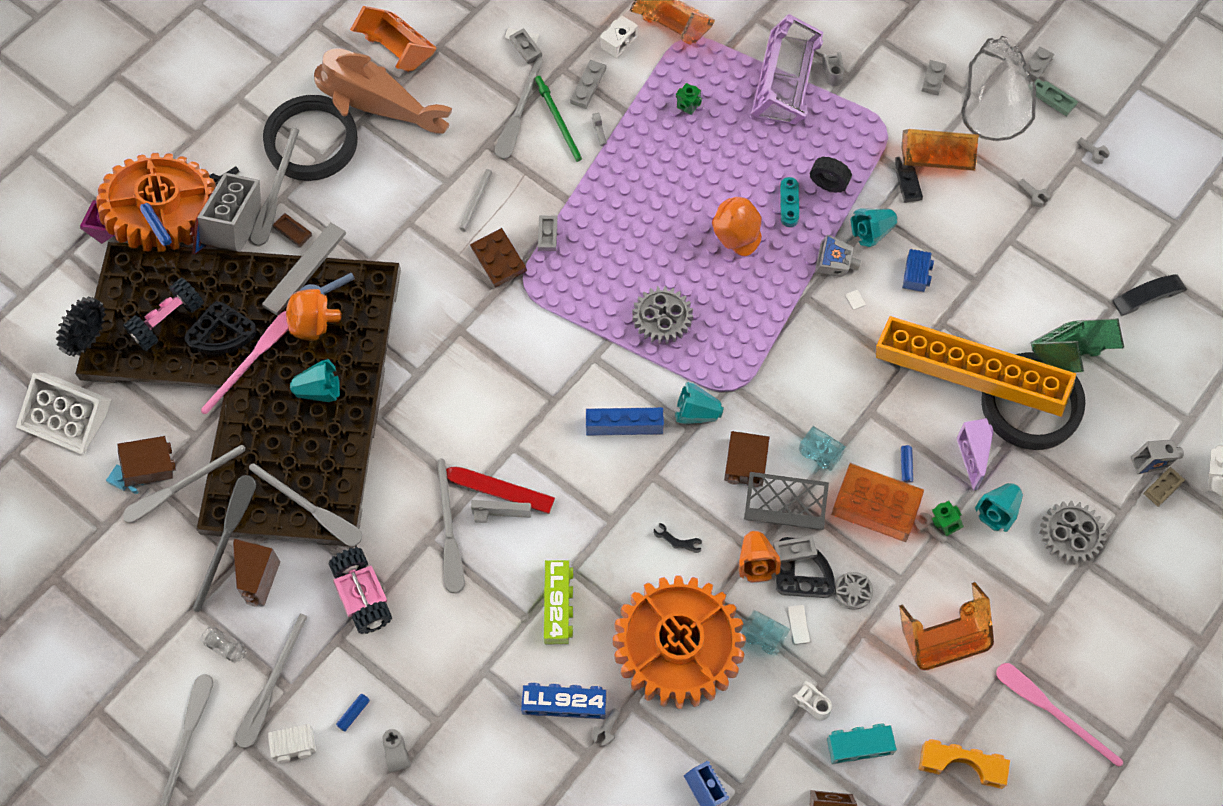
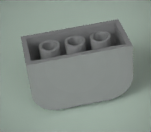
(230, 212)

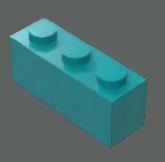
(861, 743)

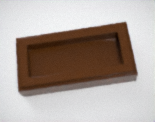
(292, 230)

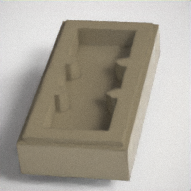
(1164, 486)

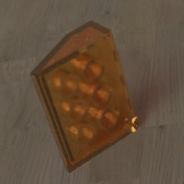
(878, 502)

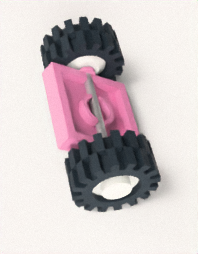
(184, 295)
(360, 590)

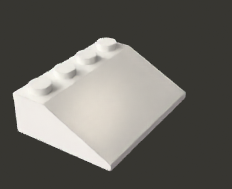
(62, 412)

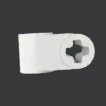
(809, 698)

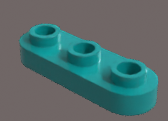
(789, 207)

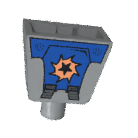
(835, 257)
(1156, 456)

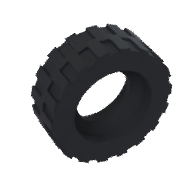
(830, 174)

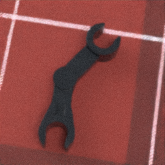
(676, 543)

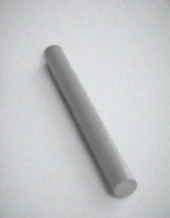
(477, 196)

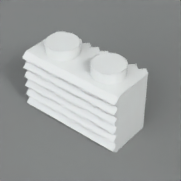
(291, 743)

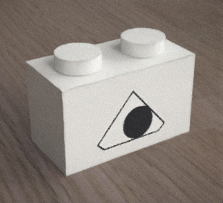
(619, 36)

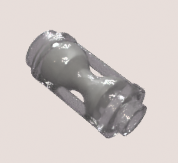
(215, 639)

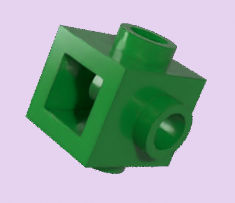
(688, 98)
(947, 518)

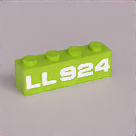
(556, 602)

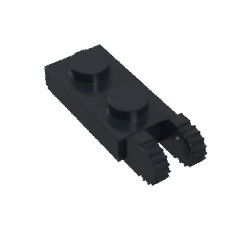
(908, 182)

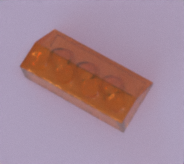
(939, 149)

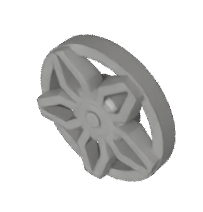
(854, 590)

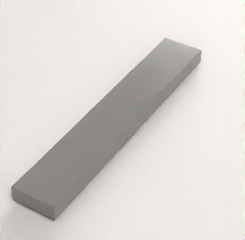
(304, 268)

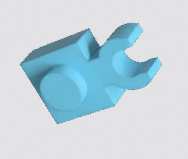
(116, 479)

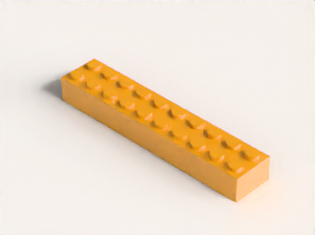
(976, 366)

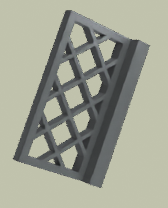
(783, 518)

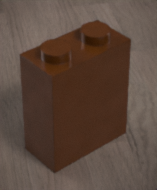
(746, 455)
(145, 461)

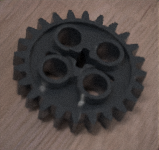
(80, 326)

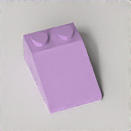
(975, 445)

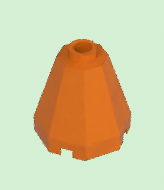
(758, 558)

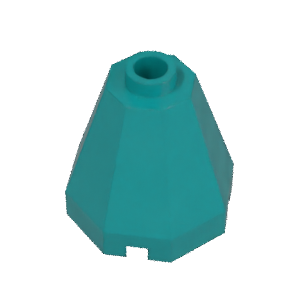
(872, 224)
(317, 383)
(697, 406)
(1000, 507)

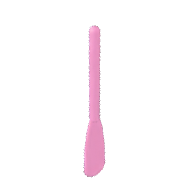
(270, 337)
(1027, 689)

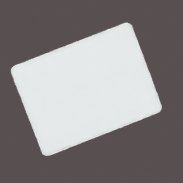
(855, 299)

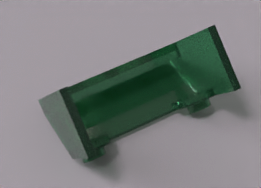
(1074, 339)

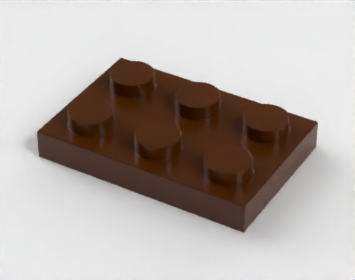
(498, 257)

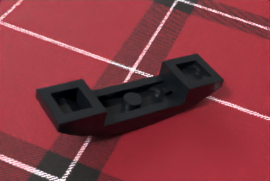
(1148, 292)

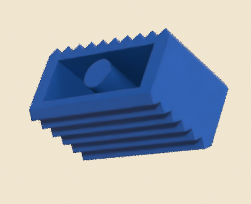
(917, 270)
(706, 785)

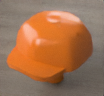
(738, 225)
(309, 313)

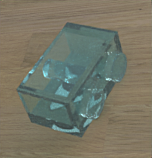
(821, 448)
(765, 633)

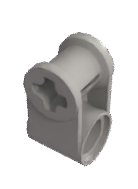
(833, 68)
(395, 754)

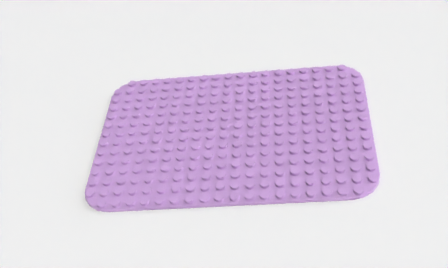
(651, 204)

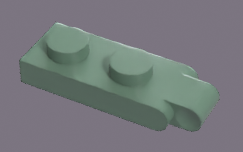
(1055, 97)

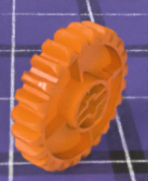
(173, 182)
(676, 669)

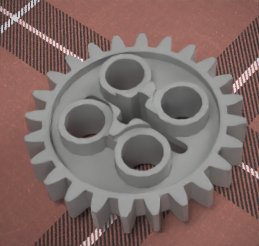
(662, 315)
(1065, 546)

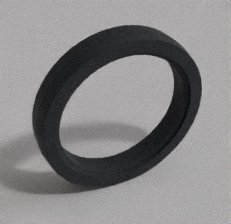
(302, 104)
(1034, 441)

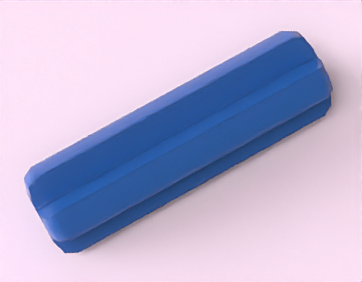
(907, 463)
(352, 712)

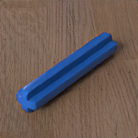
(155, 224)

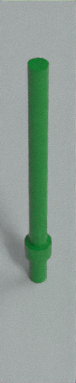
(545, 92)

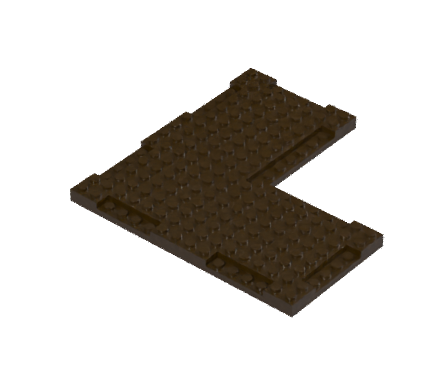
(302, 442)

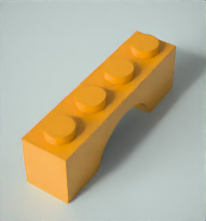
(991, 768)

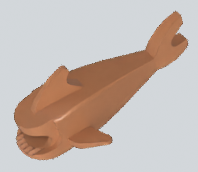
(368, 87)

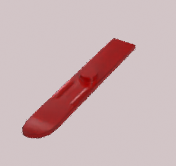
(500, 488)

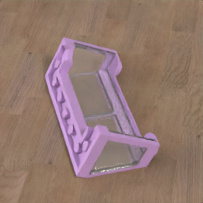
(786, 71)

